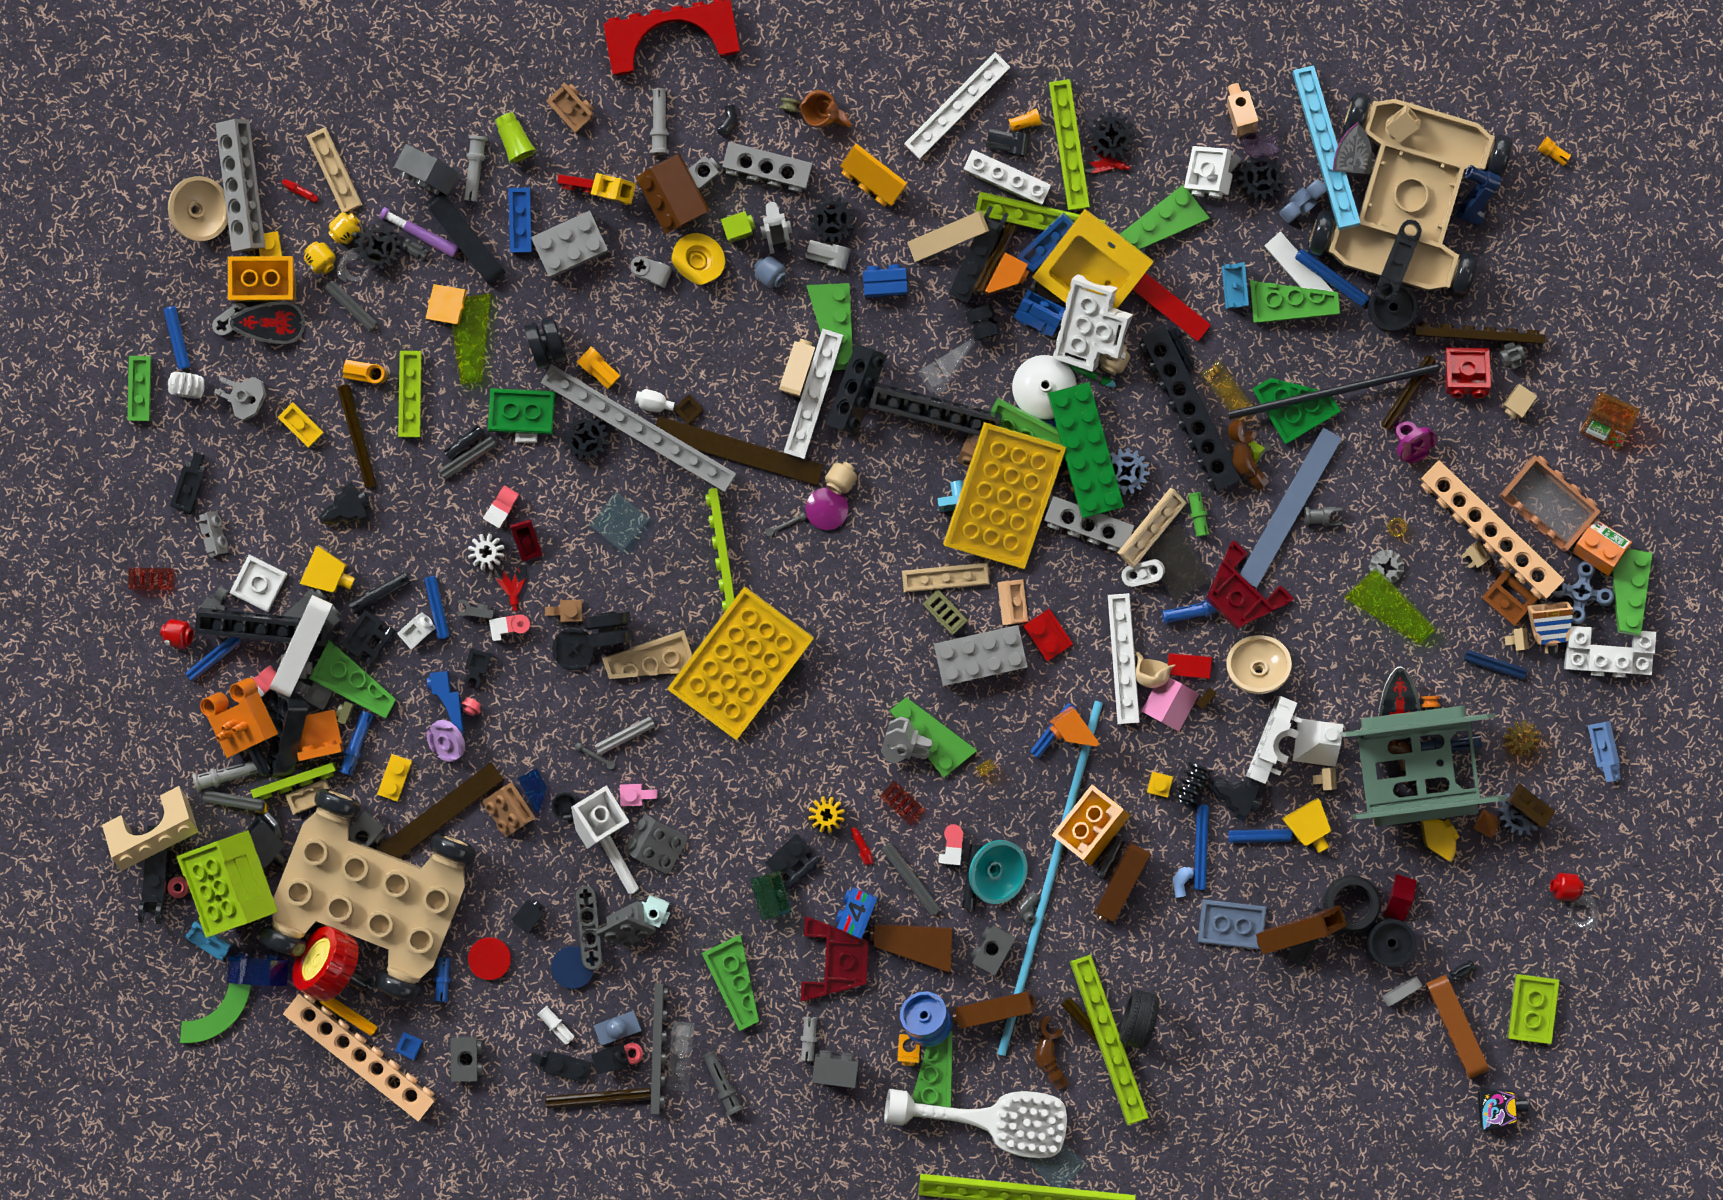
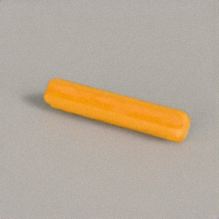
(350, 1015)

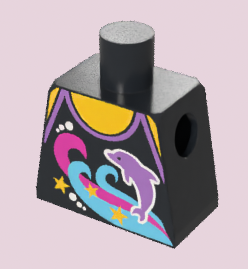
(1499, 1107)

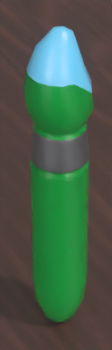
(1105, 381)

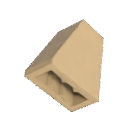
(797, 368)

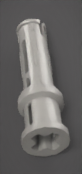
(659, 132)
(475, 157)
(215, 777)

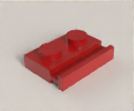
(1048, 634)

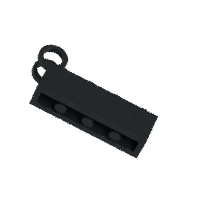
(976, 259)
(155, 884)

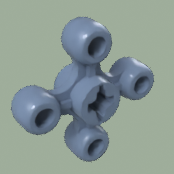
(1303, 201)
(1590, 593)

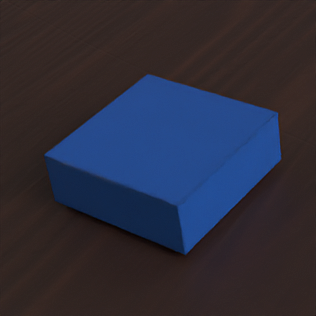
(409, 1045)

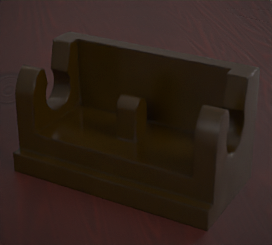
(1530, 806)

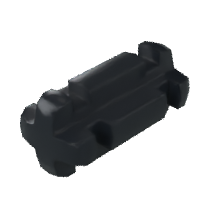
(1462, 970)

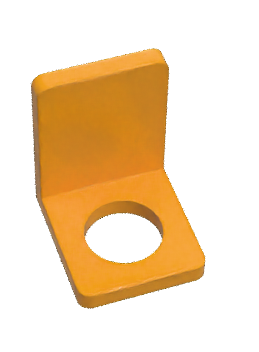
(907, 1058)

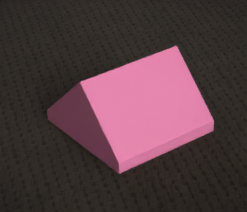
(1170, 703)

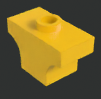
(613, 189)

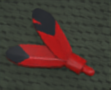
(1105, 164)
(511, 588)

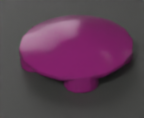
(826, 509)

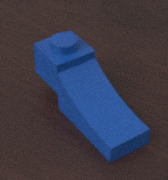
(440, 684)

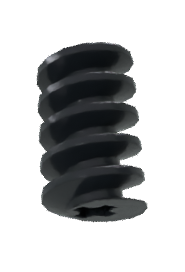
(1192, 784)

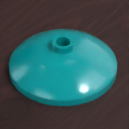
(1007, 873)

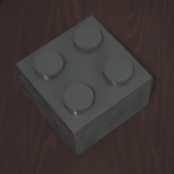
(426, 170)
(835, 1069)

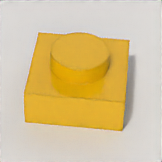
(1159, 784)

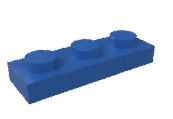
(520, 220)
(1043, 245)

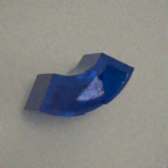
(257, 971)

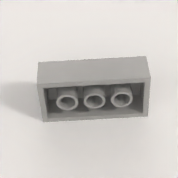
(980, 655)

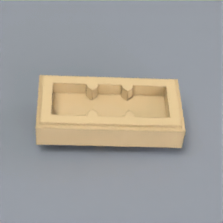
(304, 797)

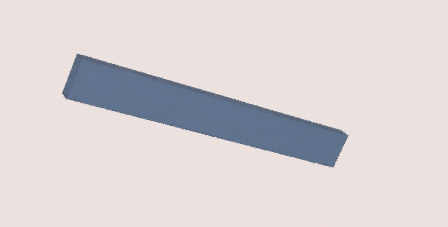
(1290, 507)

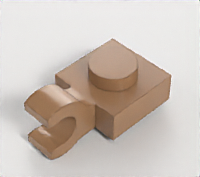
(569, 610)

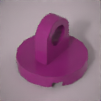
(1416, 444)

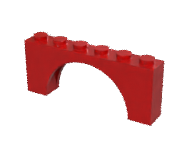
(626, 34)

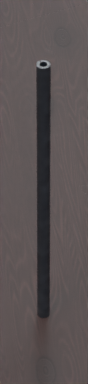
(1333, 391)

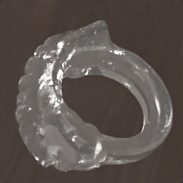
(342, 271)
(1593, 921)

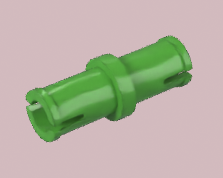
(1198, 514)

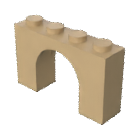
(175, 826)

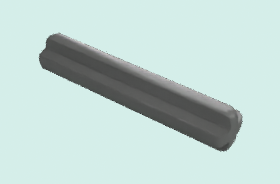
(354, 308)
(468, 457)
(233, 801)

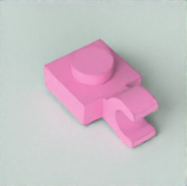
(633, 795)

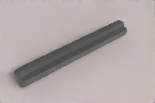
(911, 879)

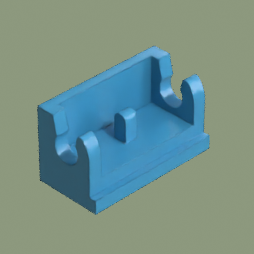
(1235, 285)
(215, 945)

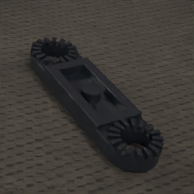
(1398, 260)

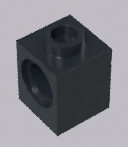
(528, 915)
(610, 1059)

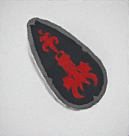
(270, 322)
(1399, 694)

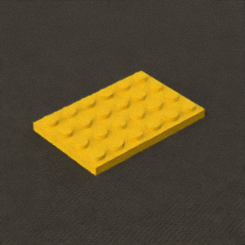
(1004, 495)
(740, 663)

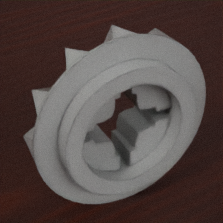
(1395, 561)

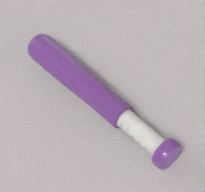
(428, 237)

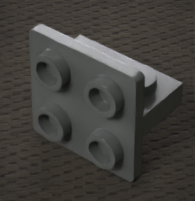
(626, 926)

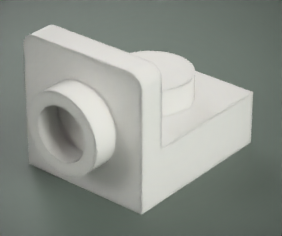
(416, 630)

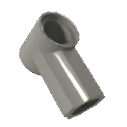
(832, 254)

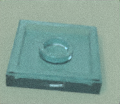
(619, 521)

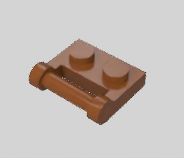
(1504, 602)

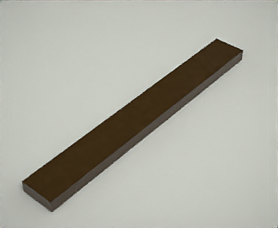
(743, 451)
(442, 812)

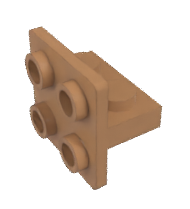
(508, 809)

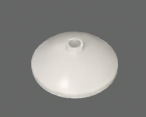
(1028, 379)

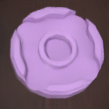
(445, 740)

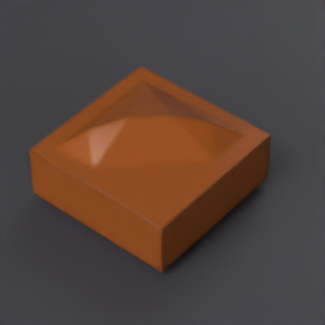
(1487, 823)

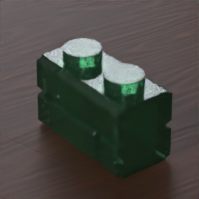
(770, 895)

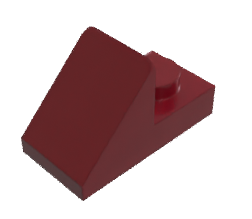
(526, 540)

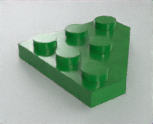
(1298, 418)

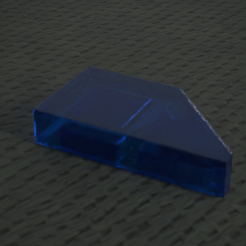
(534, 788)

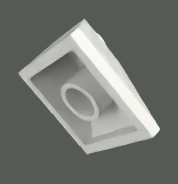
(1317, 742)

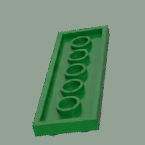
(1085, 450)

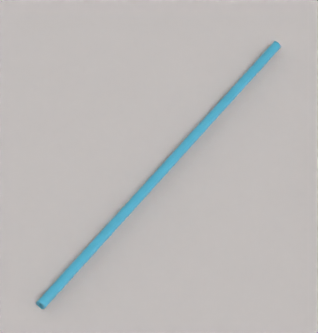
(1049, 879)

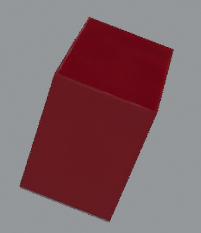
(1400, 897)

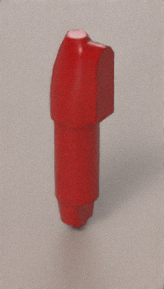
(295, 188)
(865, 852)

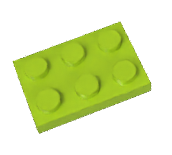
(1533, 1008)

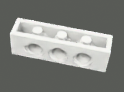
(1006, 178)

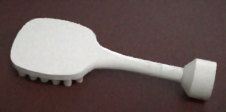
(1018, 1122)

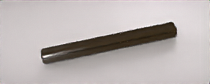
(357, 436)
(598, 1098)

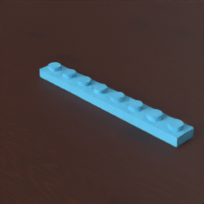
(1325, 147)

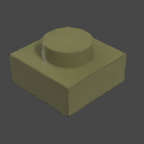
(344, 712)

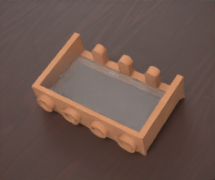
(1550, 503)

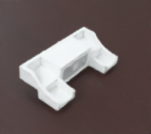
(1614, 659)

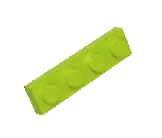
(410, 394)
(286, 784)

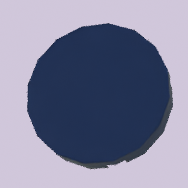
(568, 968)

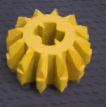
(833, 811)

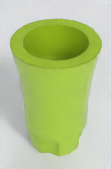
(514, 138)

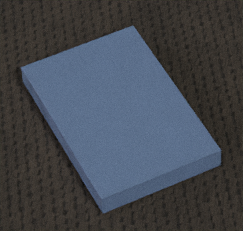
(1231, 923)

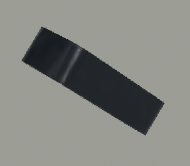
(290, 726)

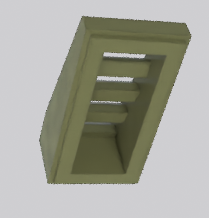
(957, 625)

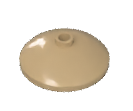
(210, 207)
(1261, 654)

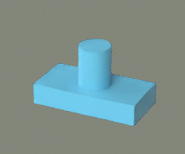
(949, 503)

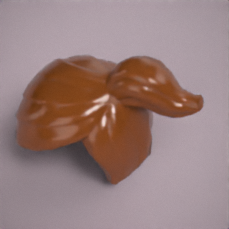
(822, 101)

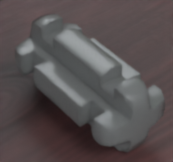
(415, 249)

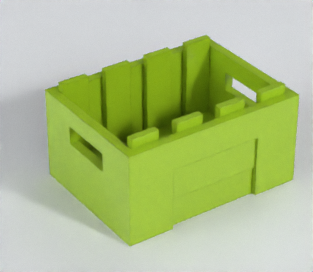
(227, 883)

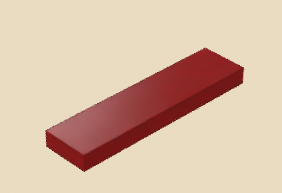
(1171, 307)

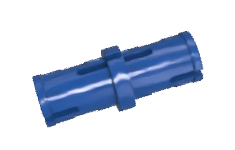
(442, 979)

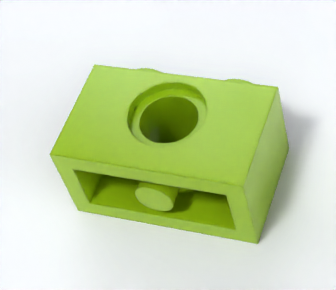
(738, 226)

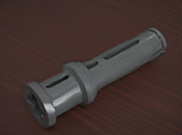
(724, 1094)

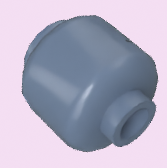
(770, 272)

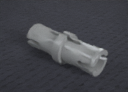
(809, 1038)

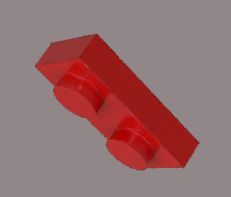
(571, 182)

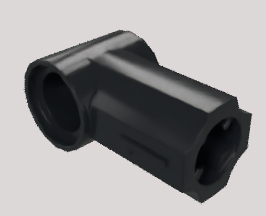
(1012, 142)

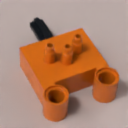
(241, 725)

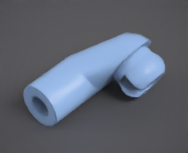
(1180, 879)

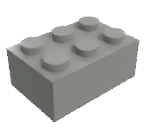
(570, 244)

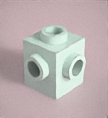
(660, 906)

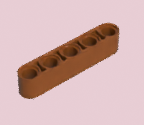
(1457, 1026)

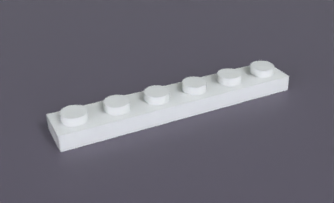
(957, 105)
(813, 393)
(1123, 658)

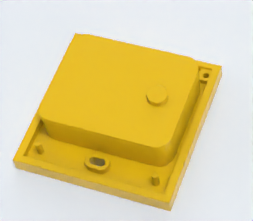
(1087, 253)

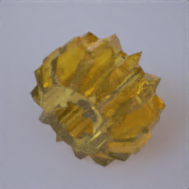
(1518, 732)

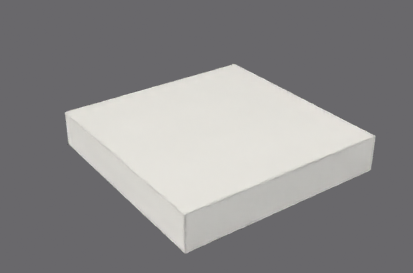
(258, 583)

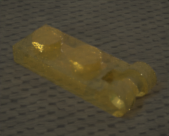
(1226, 387)

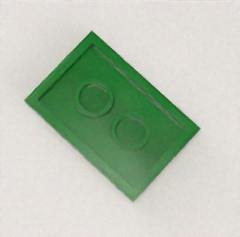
(521, 411)

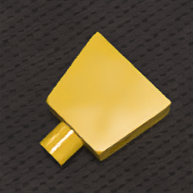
(326, 572)
(1309, 824)

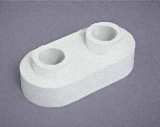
(1144, 573)

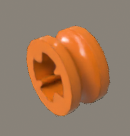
(1430, 701)

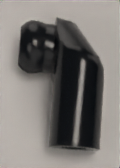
(729, 123)

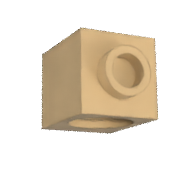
(1402, 124)
(1518, 402)

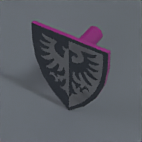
(1354, 152)

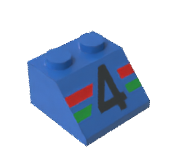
(856, 912)

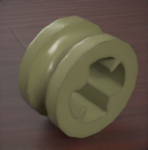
(789, 104)

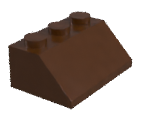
(672, 194)

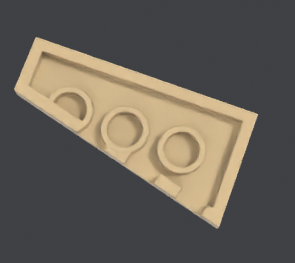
(651, 658)

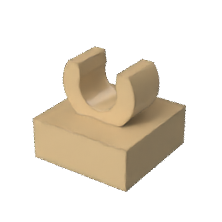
(1477, 553)
(1519, 638)
(1327, 778)

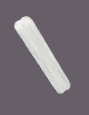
(619, 865)

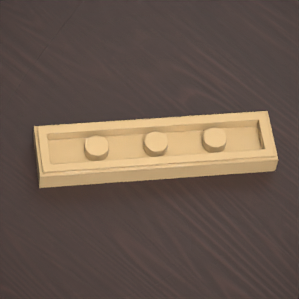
(334, 170)
(948, 236)
(1151, 527)
(945, 577)

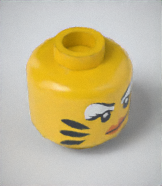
(344, 228)
(319, 258)

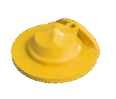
(698, 258)

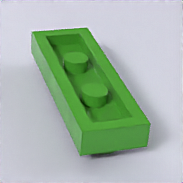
(139, 388)

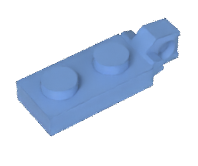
(1605, 750)

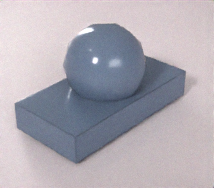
(617, 1027)

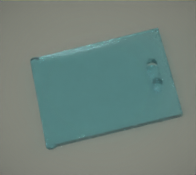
(1059, 1168)

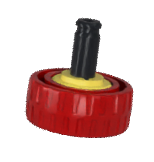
(329, 966)

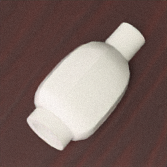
(653, 401)

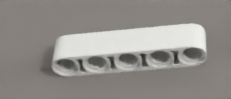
(300, 646)

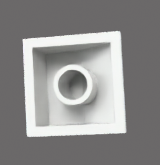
(598, 817)

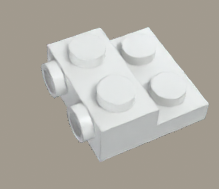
(1209, 172)

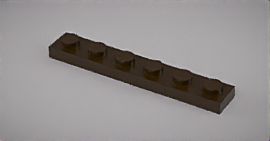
(1488, 334)

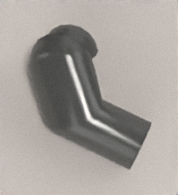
(1026, 908)

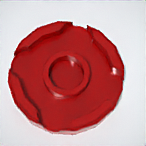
(489, 958)

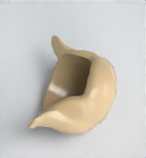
(1152, 672)

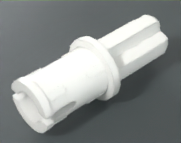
(556, 1025)

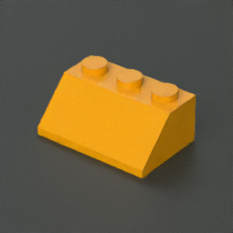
(872, 176)
(261, 279)
(1091, 825)

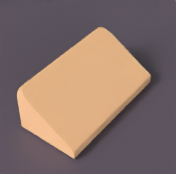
(1012, 602)

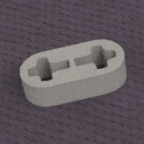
(226, 316)
(1402, 991)

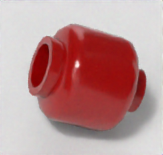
(177, 633)
(1567, 887)

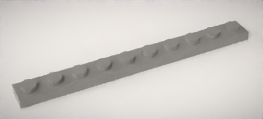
(638, 428)

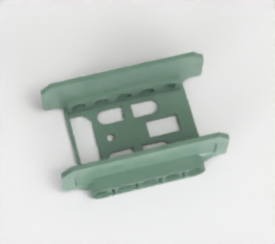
(1419, 765)

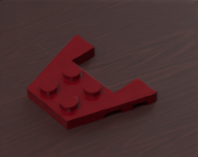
(1236, 597)
(844, 960)

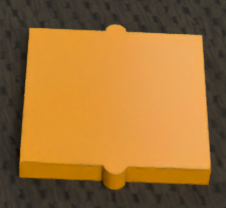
(446, 304)

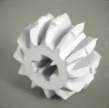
(186, 385)
(482, 545)

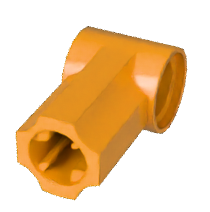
(595, 365)
(363, 372)

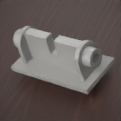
(217, 542)

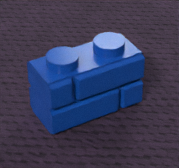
(884, 281)
(1039, 313)

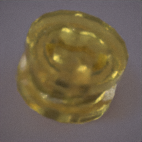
(1392, 532)
(985, 767)

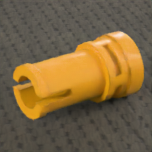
(1030, 119)
(1549, 148)

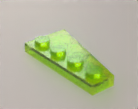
(471, 338)

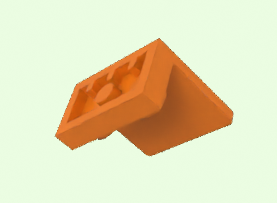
(320, 736)

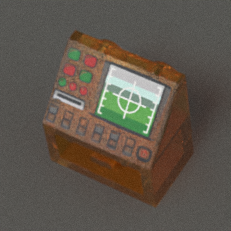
(1609, 420)

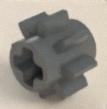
(1512, 355)

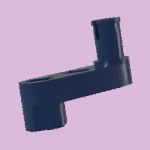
(1471, 207)

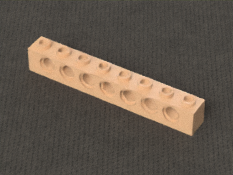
(1551, 578)
(415, 1108)

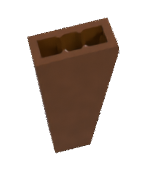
(1121, 882)
(1301, 930)
(920, 943)
(994, 1009)

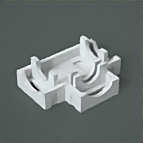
(1090, 325)
(1268, 747)

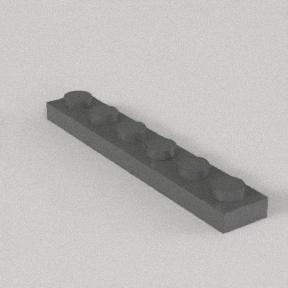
(658, 1057)

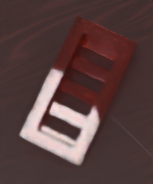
(132, 578)
(889, 790)

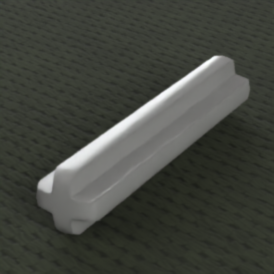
(625, 735)

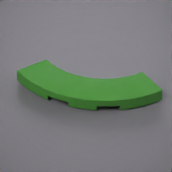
(218, 1020)

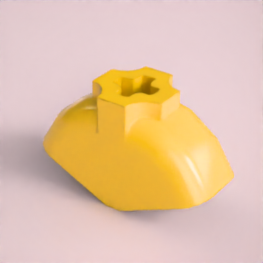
(1440, 837)

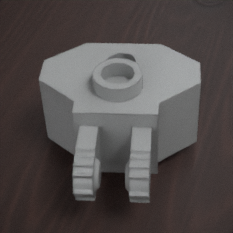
(775, 227)
(242, 394)
(903, 742)

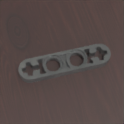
(584, 928)

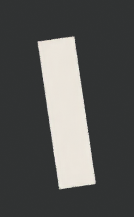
(1285, 255)

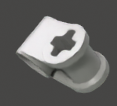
(655, 272)

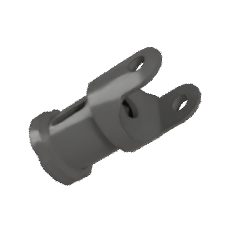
(1320, 516)

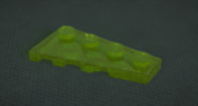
(1388, 604)

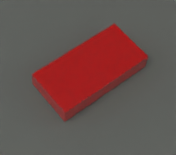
(1190, 665)

